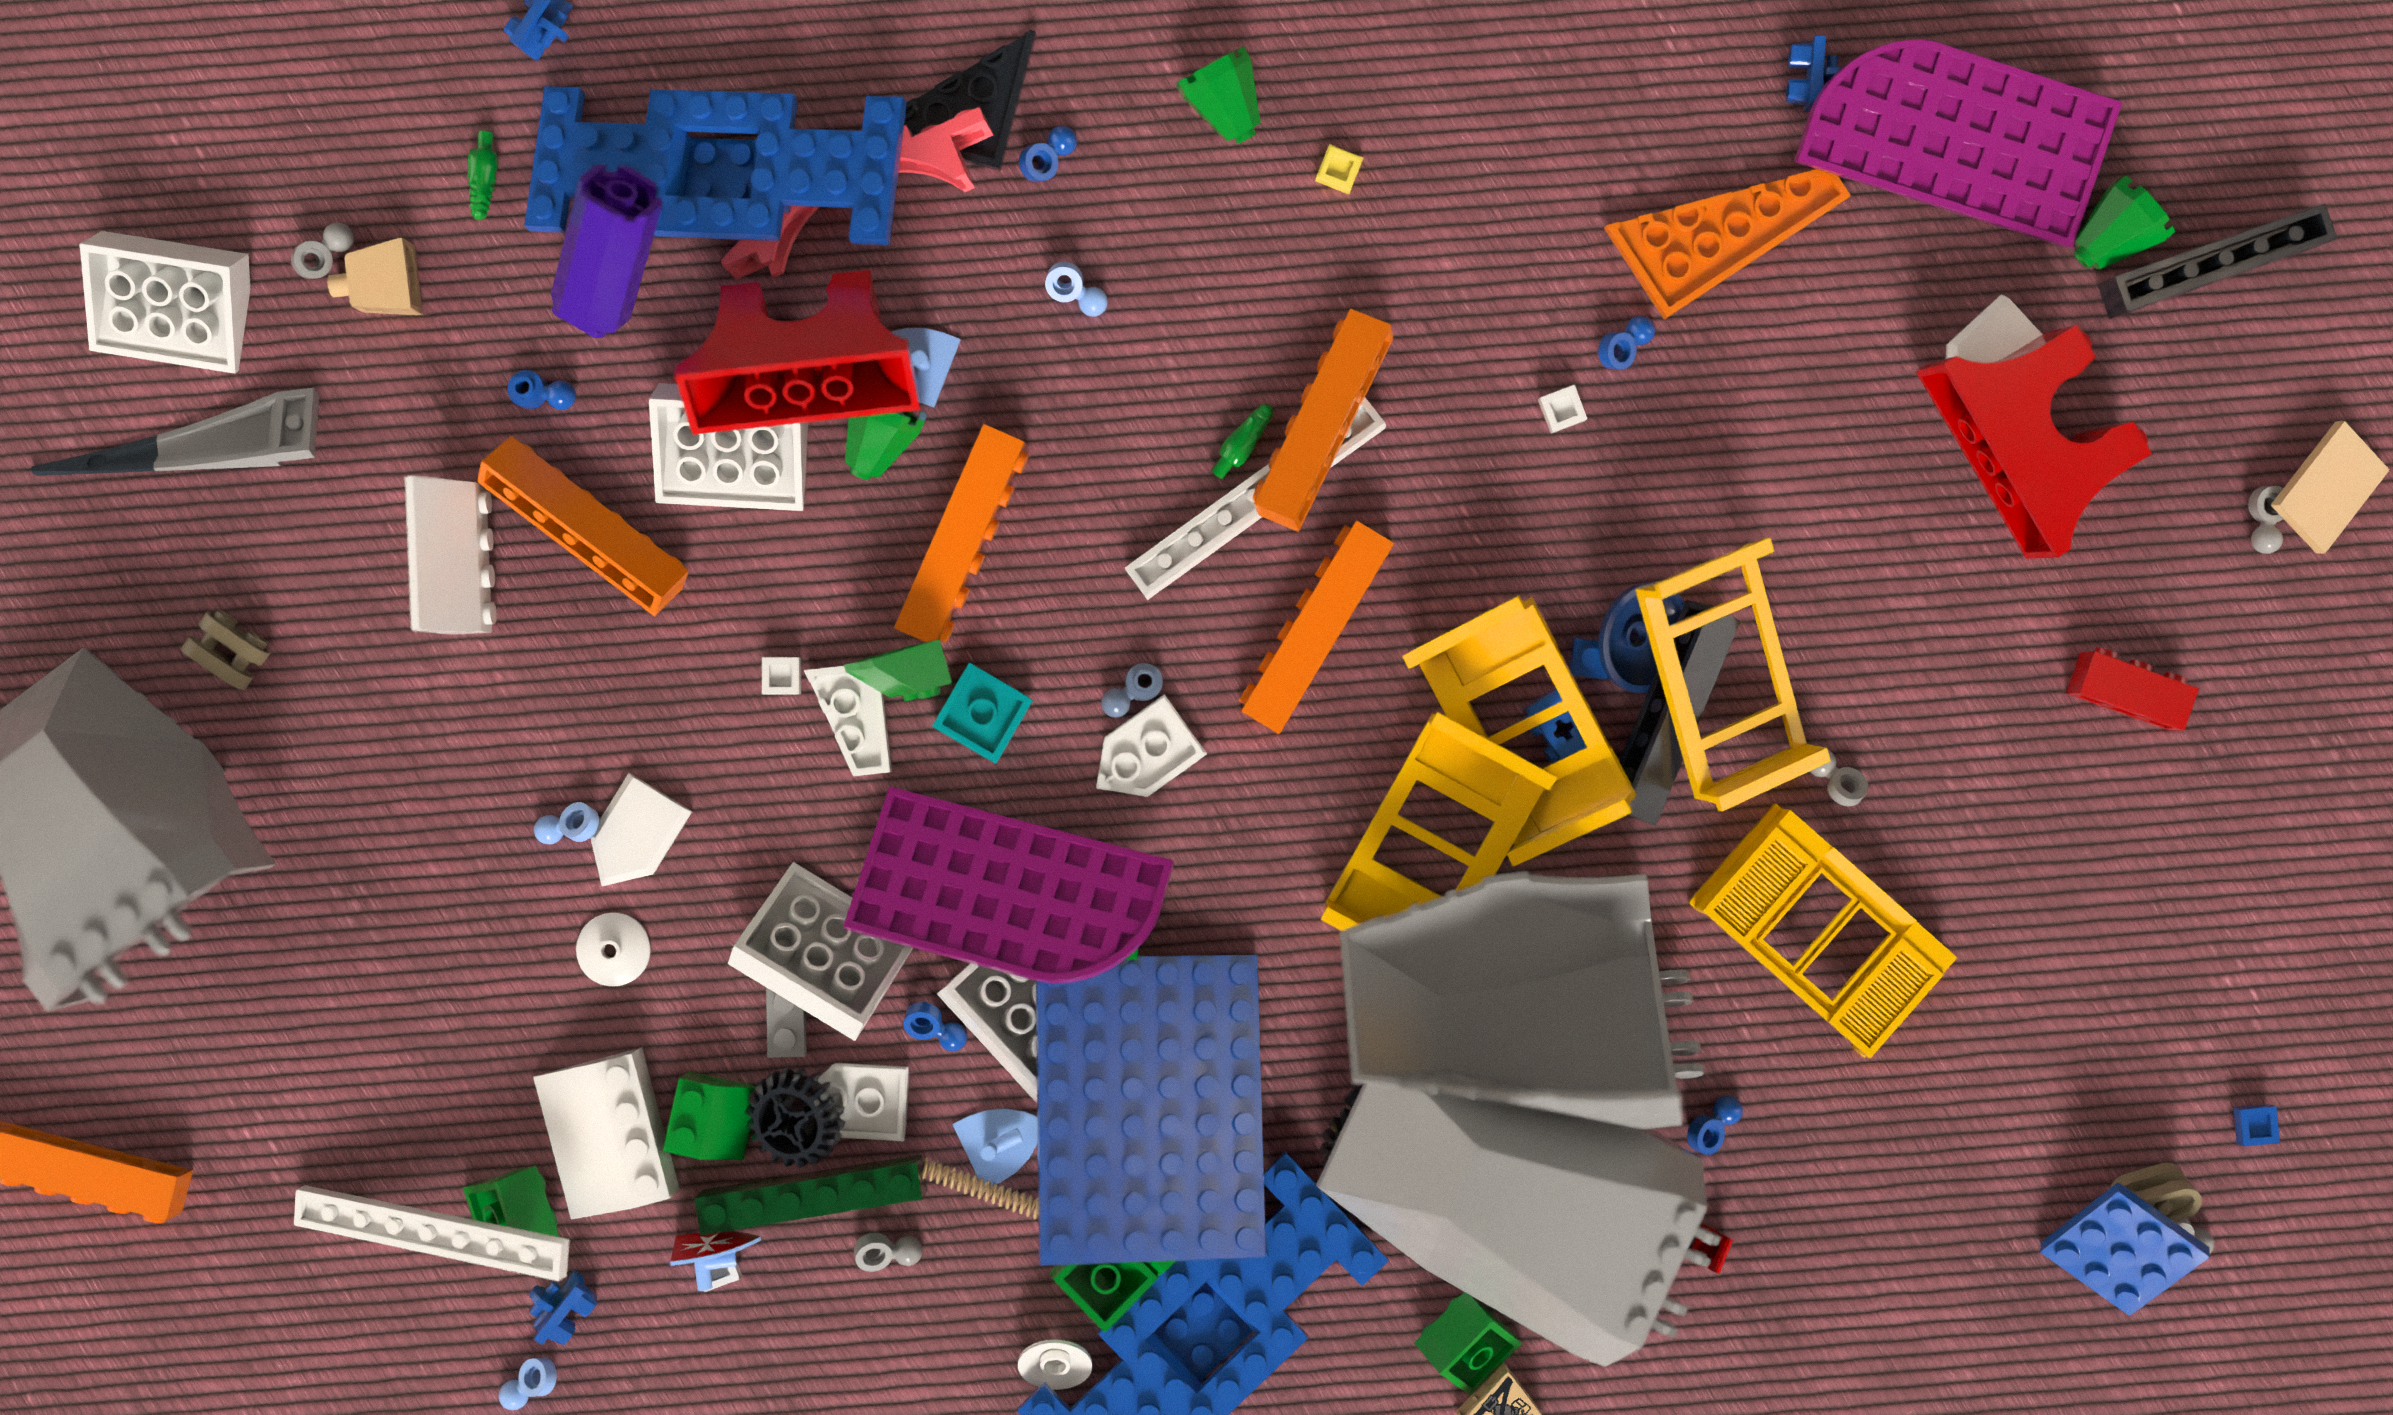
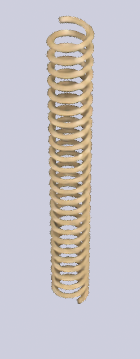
(982, 1188)

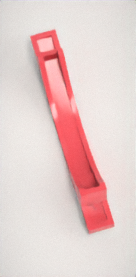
(929, 153)

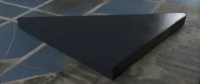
(989, 84)

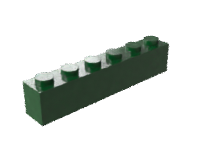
(810, 1194)

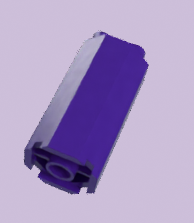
(605, 249)

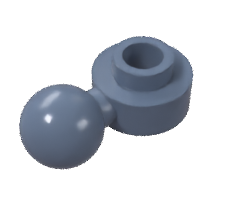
(1117, 701)

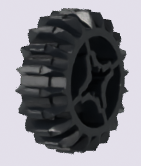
(793, 1137)

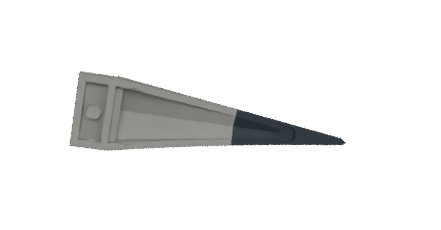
(250, 436)

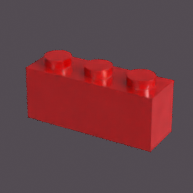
(2133, 689)

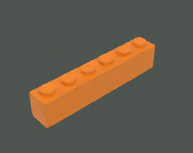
(1323, 419)
(582, 525)
(961, 536)
(1316, 627)
(92, 1173)

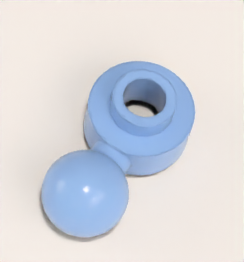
(1090, 300)
(576, 822)
(535, 1379)

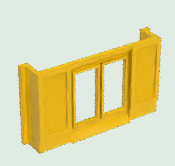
(1500, 648)
(1467, 771)
(1769, 876)

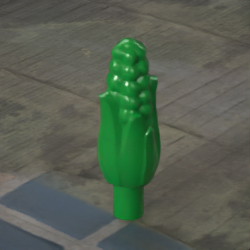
(482, 174)
(1242, 441)

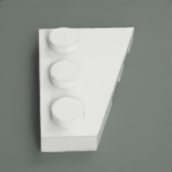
(856, 719)

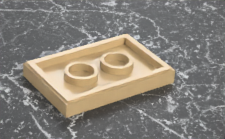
(2330, 487)

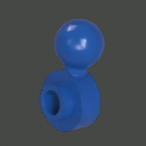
(1060, 142)
(1618, 349)
(559, 394)
(925, 1022)
(1708, 1133)

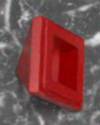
(1716, 1253)

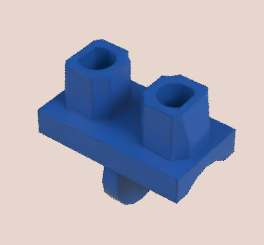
(539, 26)
(1812, 58)
(554, 1304)

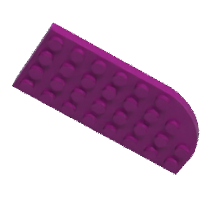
(1963, 136)
(1004, 891)

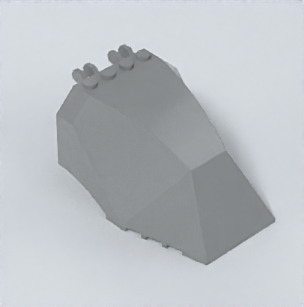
(106, 828)
(1522, 999)
(1528, 1210)

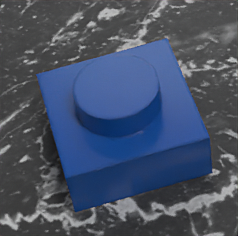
(1586, 659)
(2256, 1125)

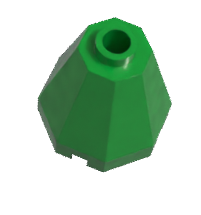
(1225, 95)
(2121, 226)
(879, 440)

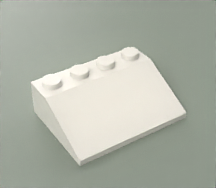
(165, 300)
(727, 467)
(449, 556)
(809, 957)
(1001, 1015)
(606, 1134)

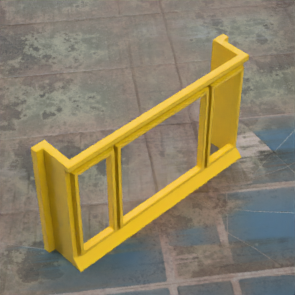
(1765, 773)

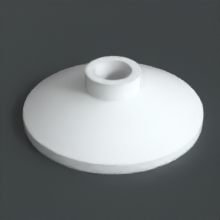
(631, 947)
(1056, 1363)

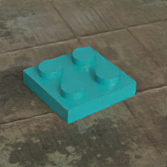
(982, 713)

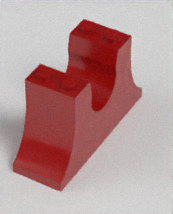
(797, 371)
(2010, 441)

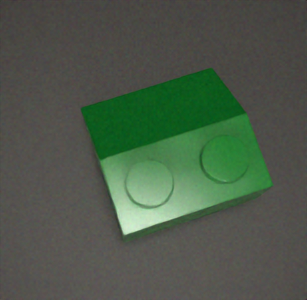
(905, 672)
(709, 1118)
(513, 1201)
(1104, 1288)
(1467, 1343)

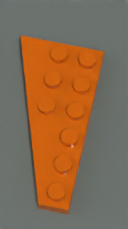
(1708, 240)

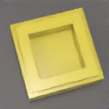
(1339, 169)

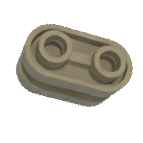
(222, 628)
(2164, 1189)

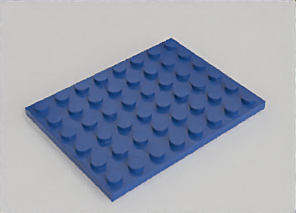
(1151, 1113)

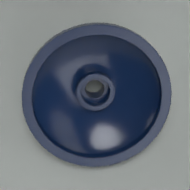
(1625, 641)

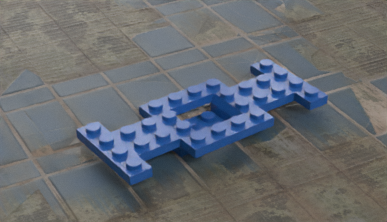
(723, 183)
(1211, 1305)

